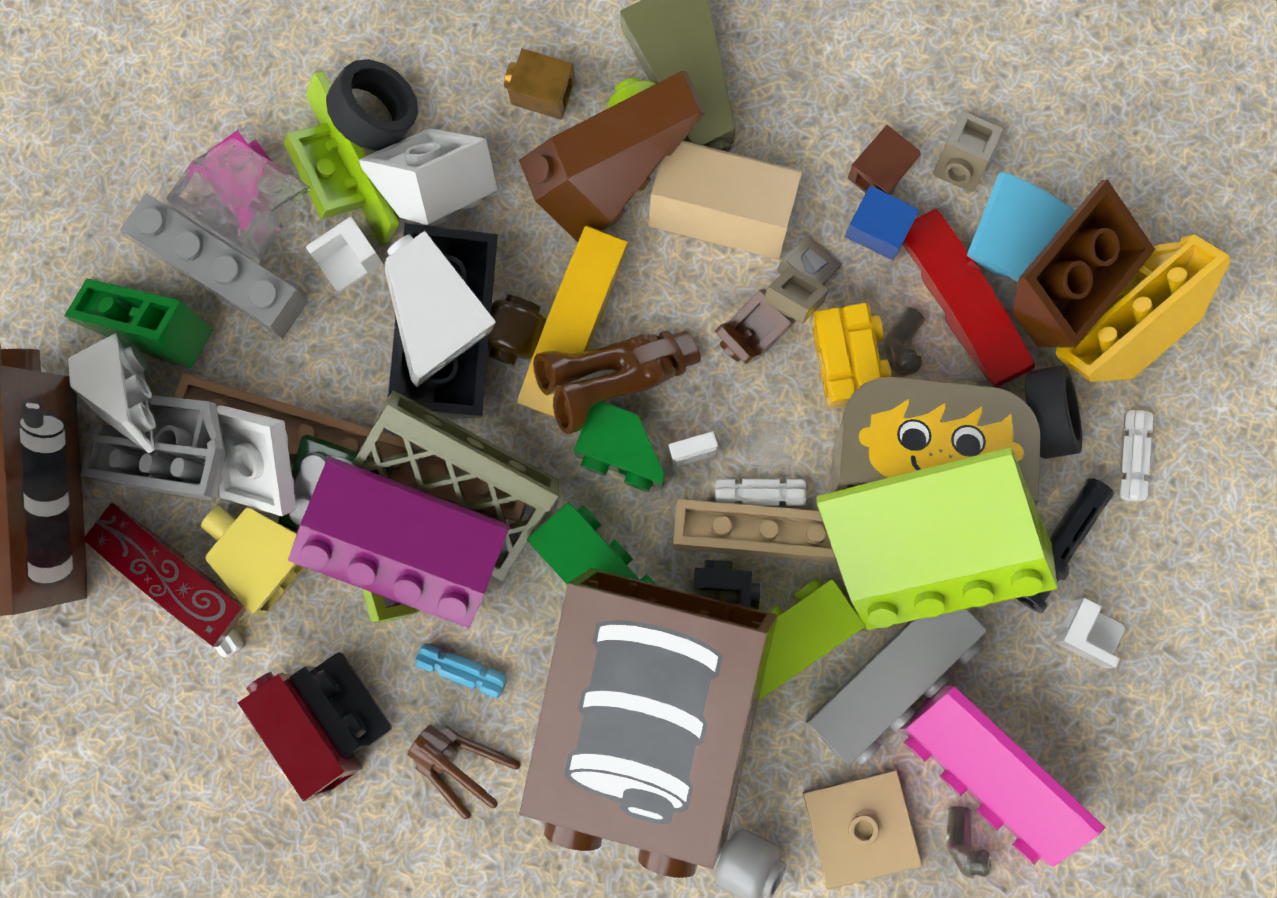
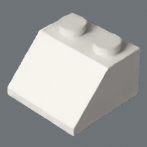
(432, 174)

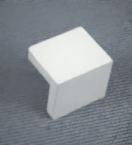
(344, 255)
(1090, 633)

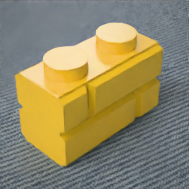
(847, 350)

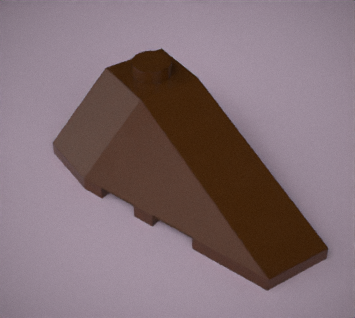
(602, 162)

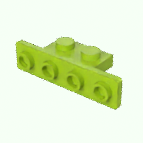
(333, 168)

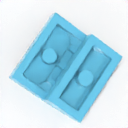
(1016, 226)

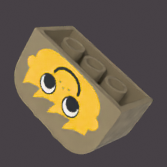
(922, 423)

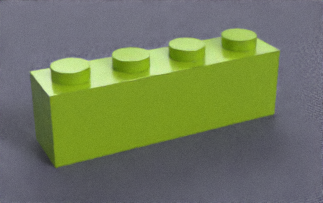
(808, 632)

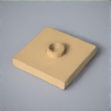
(862, 829)

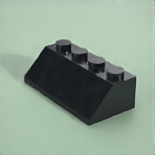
(460, 385)

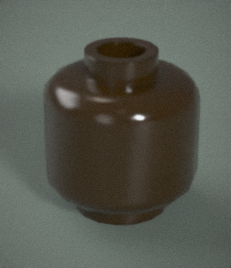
(515, 330)

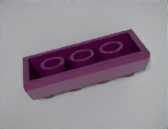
(398, 542)

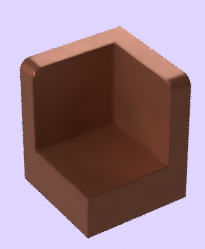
(884, 162)

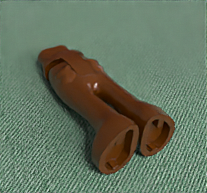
(639, 364)

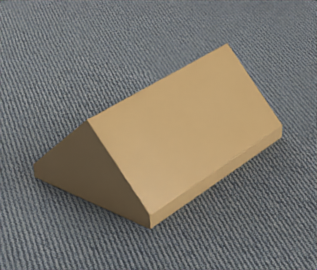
(724, 199)

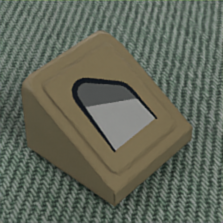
(811, 261)

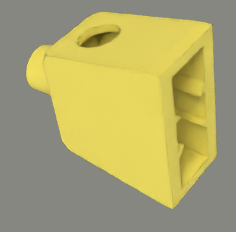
(251, 556)

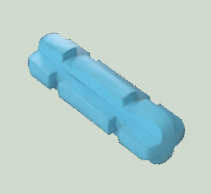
(461, 670)

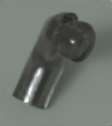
(899, 343)
(960, 845)

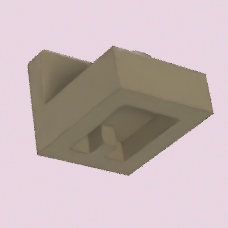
(967, 151)

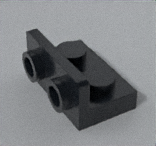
(342, 704)

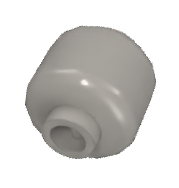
(749, 866)

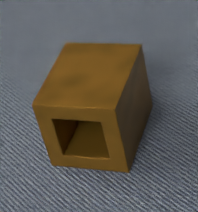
(540, 83)

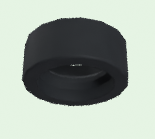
(384, 84)
(1055, 405)

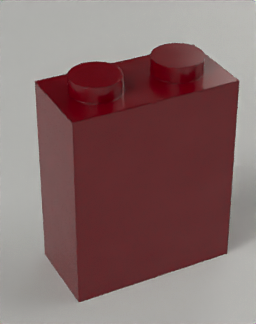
(295, 737)

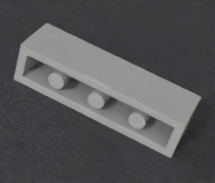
(214, 265)
(892, 681)

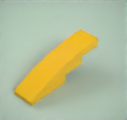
(577, 306)

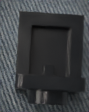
(719, 576)

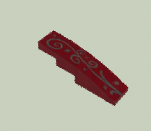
(164, 575)

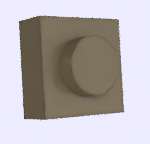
(796, 295)

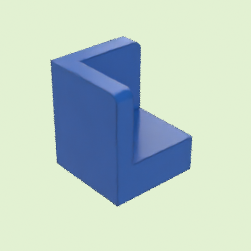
(881, 222)

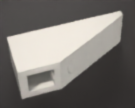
(114, 386)

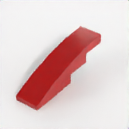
(967, 300)

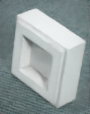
(693, 449)

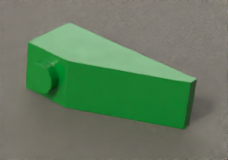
(142, 319)

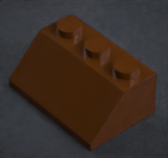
(1081, 270)

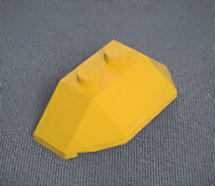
(1151, 311)

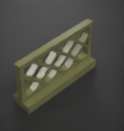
(473, 455)

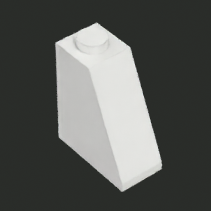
(432, 306)

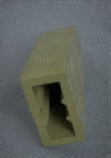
(678, 38)

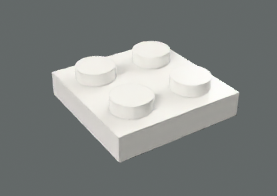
(256, 461)

